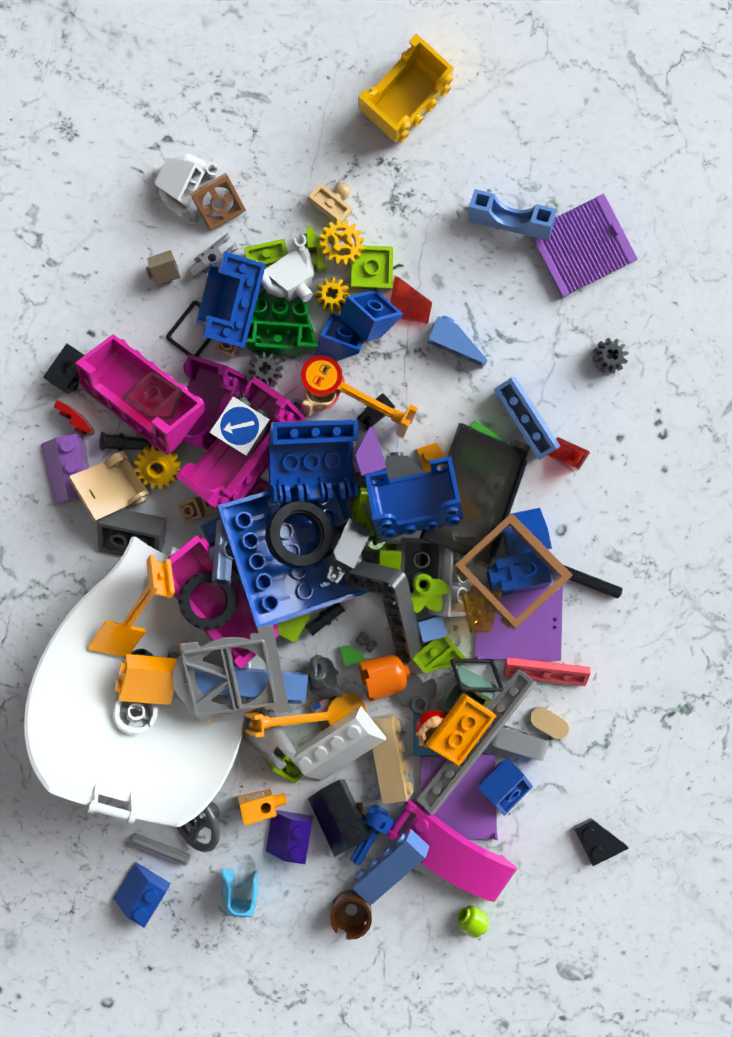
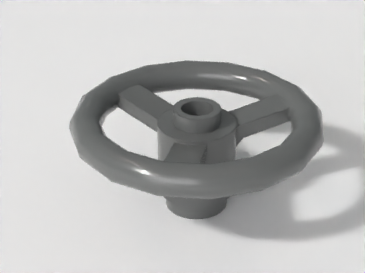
(207, 819)

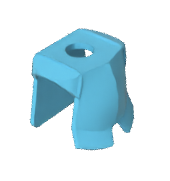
(232, 904)

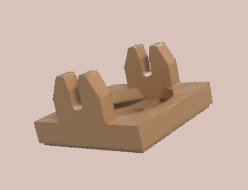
(236, 209)

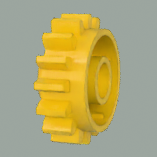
(151, 473)

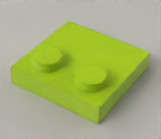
(373, 268)

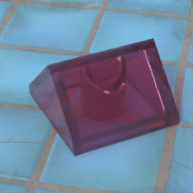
(154, 396)

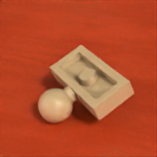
(331, 203)

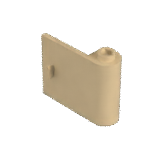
(109, 486)

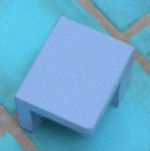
(432, 628)

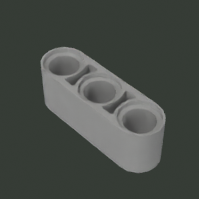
(521, 742)

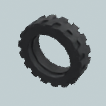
(203, 623)

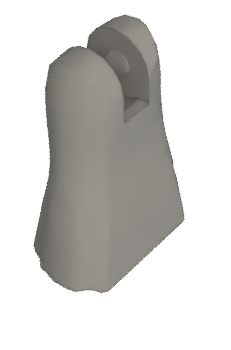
(272, 744)

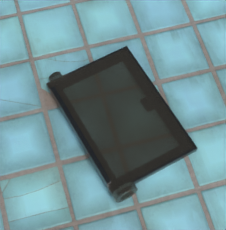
(487, 483)

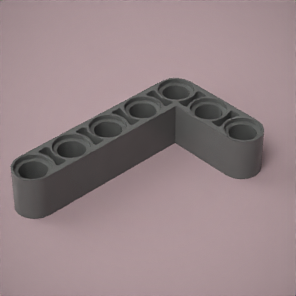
(397, 601)

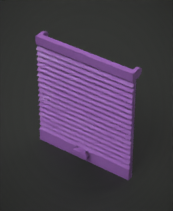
(585, 246)
(533, 638)
(466, 807)

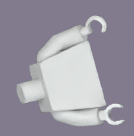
(178, 179)
(291, 274)

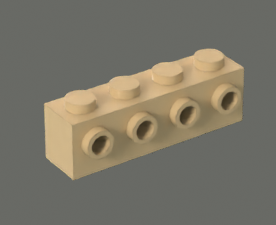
(390, 761)

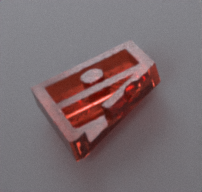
(410, 302)

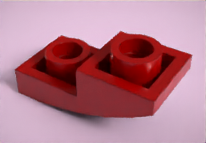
(78, 420)

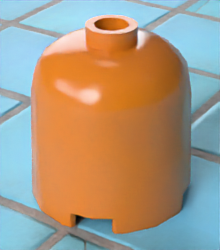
(383, 676)

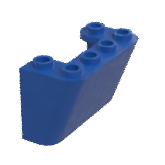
(415, 500)

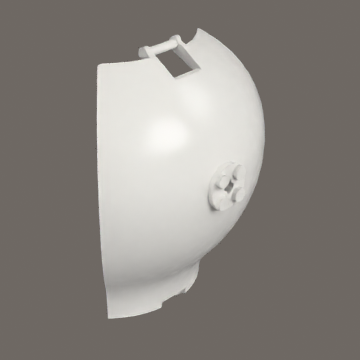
(90, 742)

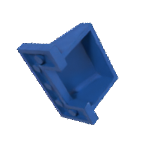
(230, 299)

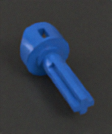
(377, 823)

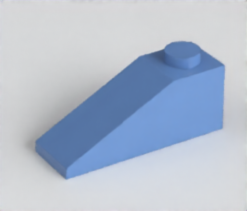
(452, 338)

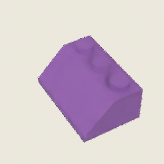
(369, 455)
(62, 459)

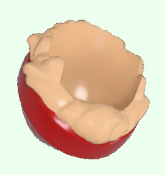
(427, 724)

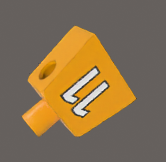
(252, 808)

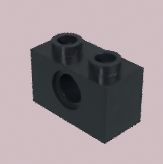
(57, 372)

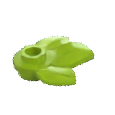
(430, 595)

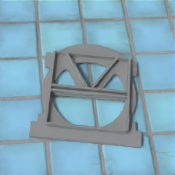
(191, 658)

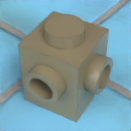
(163, 268)

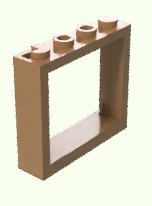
(536, 547)

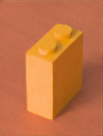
(146, 679)

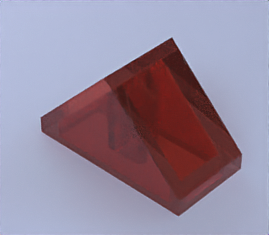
(569, 455)

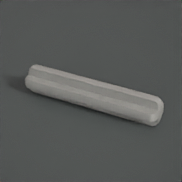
(160, 849)

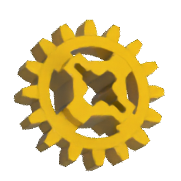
(335, 237)

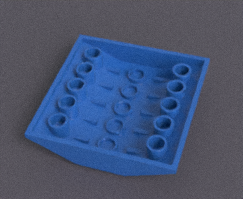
(271, 588)

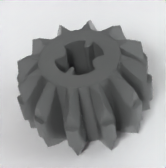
(604, 350)
(259, 365)

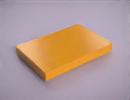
(460, 729)

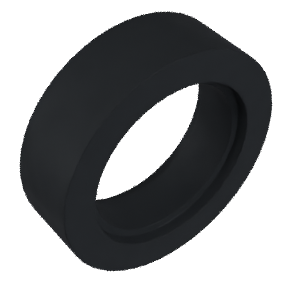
(322, 525)

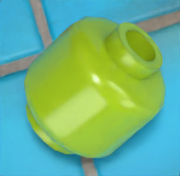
(472, 921)

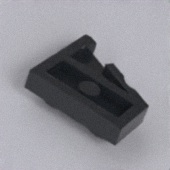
(598, 841)

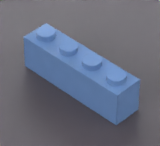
(526, 417)
(390, 867)

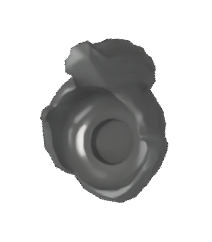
(323, 677)

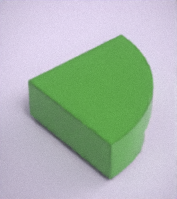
(350, 655)

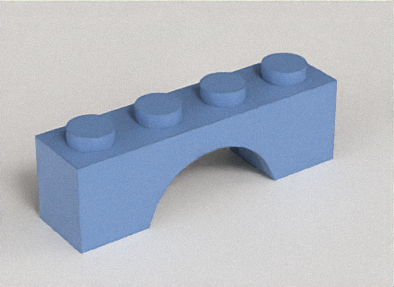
(532, 222)

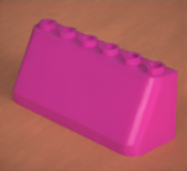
(113, 370)

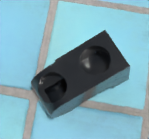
(371, 417)

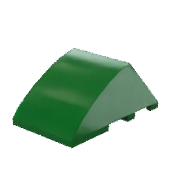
(280, 327)

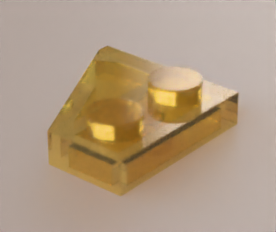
(478, 616)

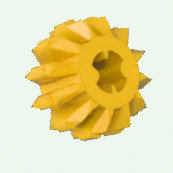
(329, 301)

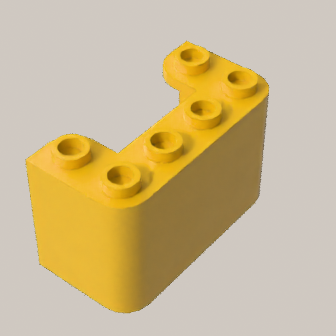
(407, 90)

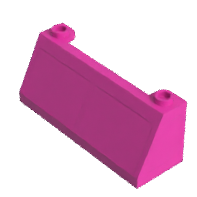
(226, 473)
(209, 600)

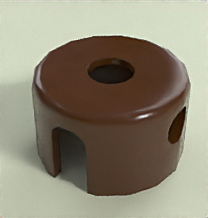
(353, 925)

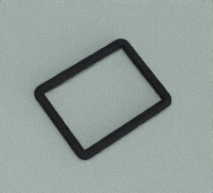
(168, 336)
(476, 689)

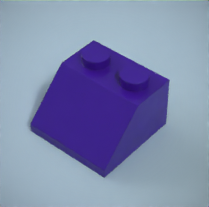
(289, 836)

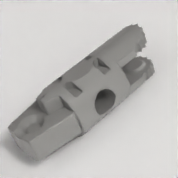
(202, 262)

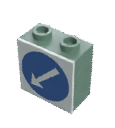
(241, 426)

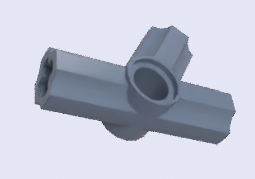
(221, 557)

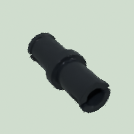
(324, 618)

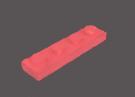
(548, 671)

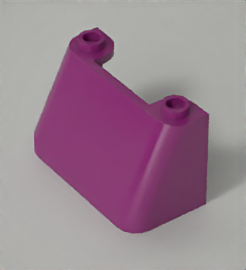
(216, 387)

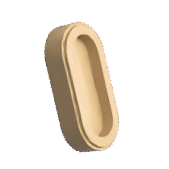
(549, 722)

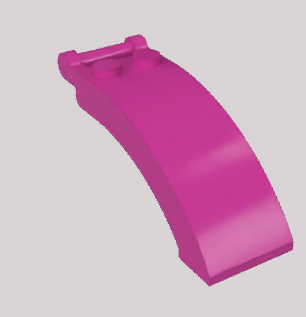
(455, 856)

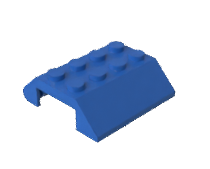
(312, 459)

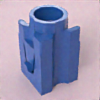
(518, 574)

